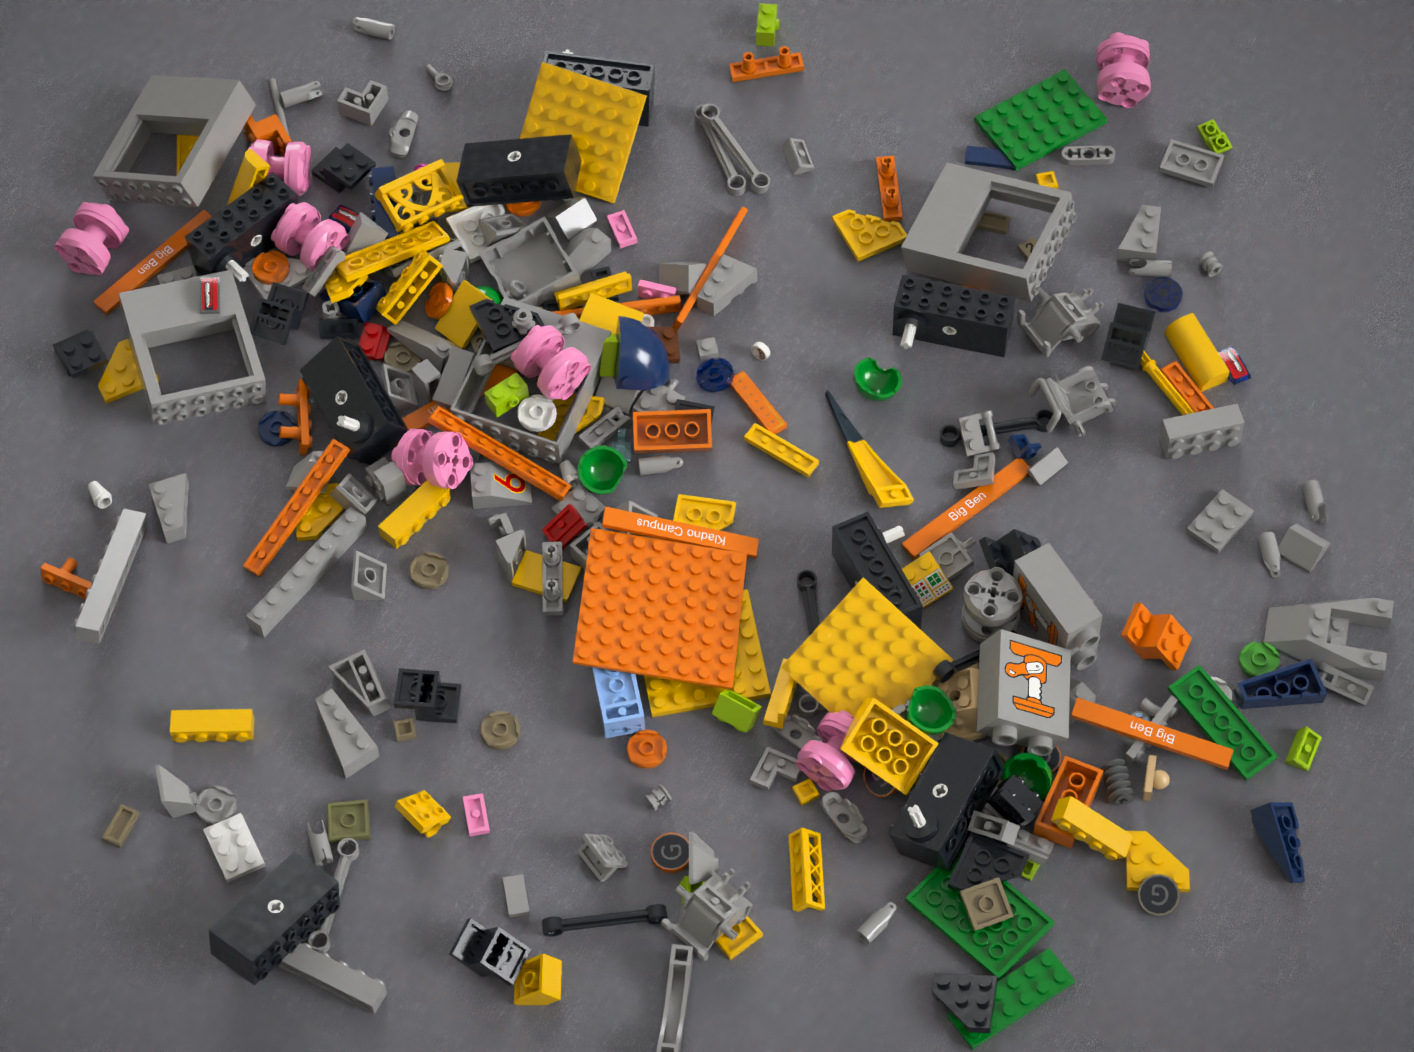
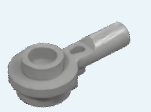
(442, 81)

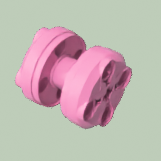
(1123, 70)
(292, 168)
(95, 231)
(304, 233)
(543, 355)
(433, 457)
(825, 761)

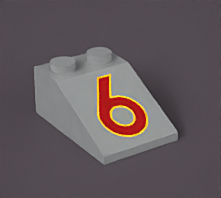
(497, 487)

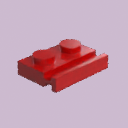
(375, 341)
(565, 526)

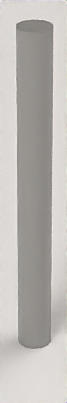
(277, 102)

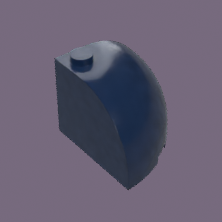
(640, 357)

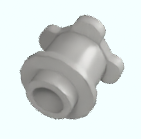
(416, 196)
(523, 321)

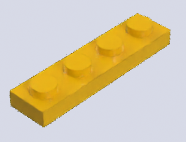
(781, 450)

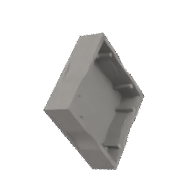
(534, 259)

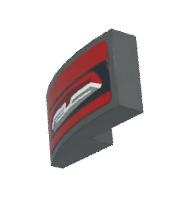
(209, 295)

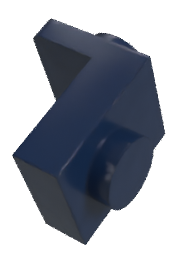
(1022, 447)

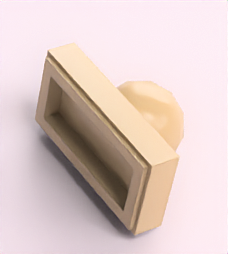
(1154, 779)

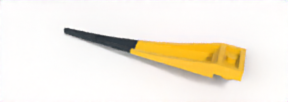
(877, 476)

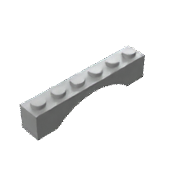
(676, 998)

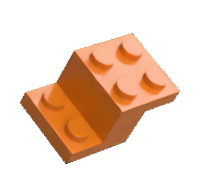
(267, 129)
(1156, 636)

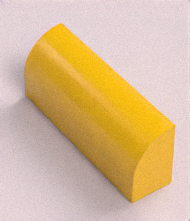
(251, 172)
(1197, 352)

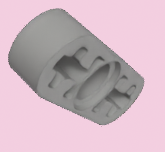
(1100, 160)

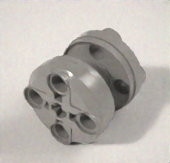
(991, 604)

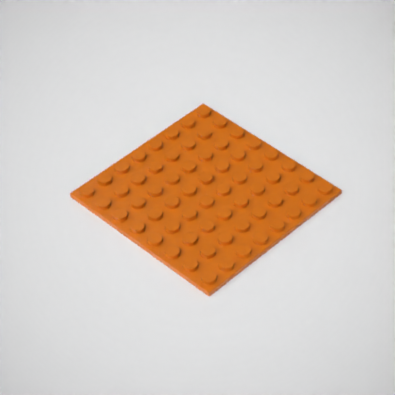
(660, 609)

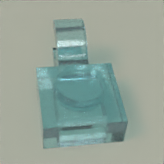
(623, 446)

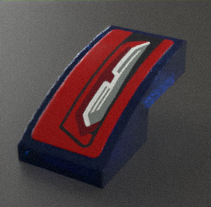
(344, 216)
(1237, 369)

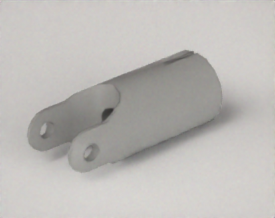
(374, 28)
(299, 94)
(1151, 268)
(658, 464)
(1314, 501)
(1270, 552)
(320, 846)
(875, 924)

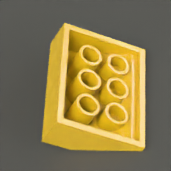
(887, 745)

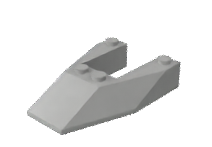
(1321, 631)

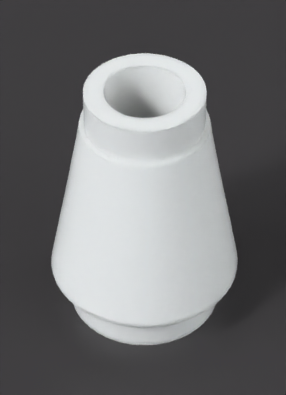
(570, 474)
(100, 496)

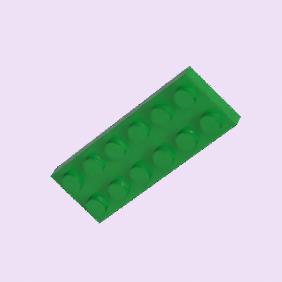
(1222, 722)
(1020, 994)

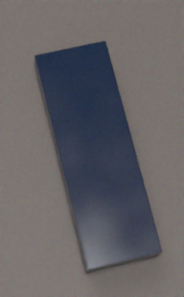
(987, 157)

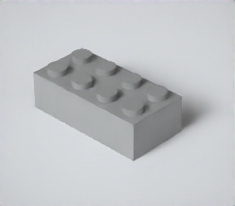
(1201, 431)

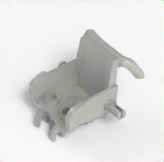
(1060, 319)
(1077, 397)
(710, 913)

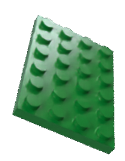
(1040, 119)
(992, 947)

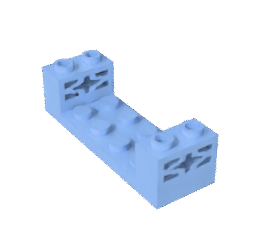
(619, 702)

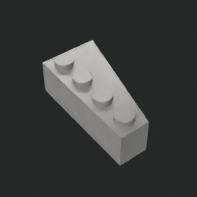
(347, 736)

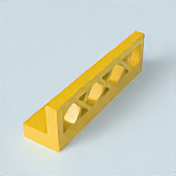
(602, 287)
(780, 699)
(802, 868)

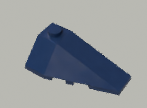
(1277, 828)

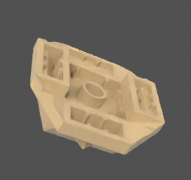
(963, 685)

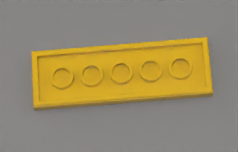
(392, 251)

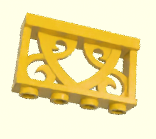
(415, 178)

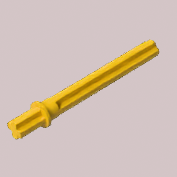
(1163, 383)

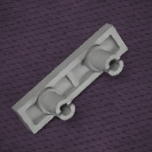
(552, 578)
(1160, 716)

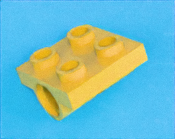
(423, 813)

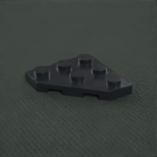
(496, 323)
(985, 861)
(968, 998)

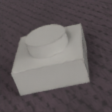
(707, 348)

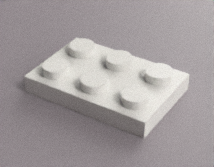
(234, 847)

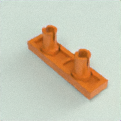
(765, 67)
(889, 188)
(300, 432)
(65, 579)

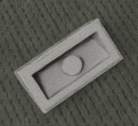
(797, 156)

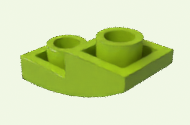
(1213, 137)

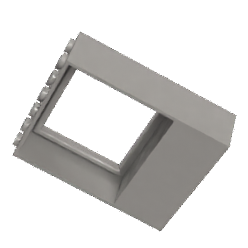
(179, 106)
(952, 215)
(171, 315)
(588, 340)

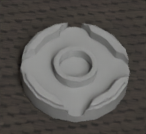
(215, 805)

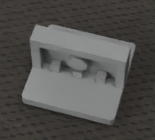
(601, 855)

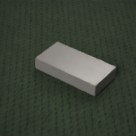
(1047, 466)
(516, 895)

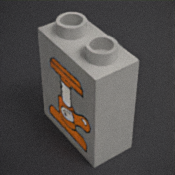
(1058, 605)
(1023, 692)

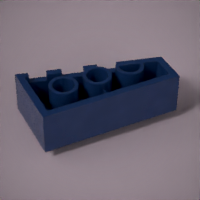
(380, 177)
(1282, 687)

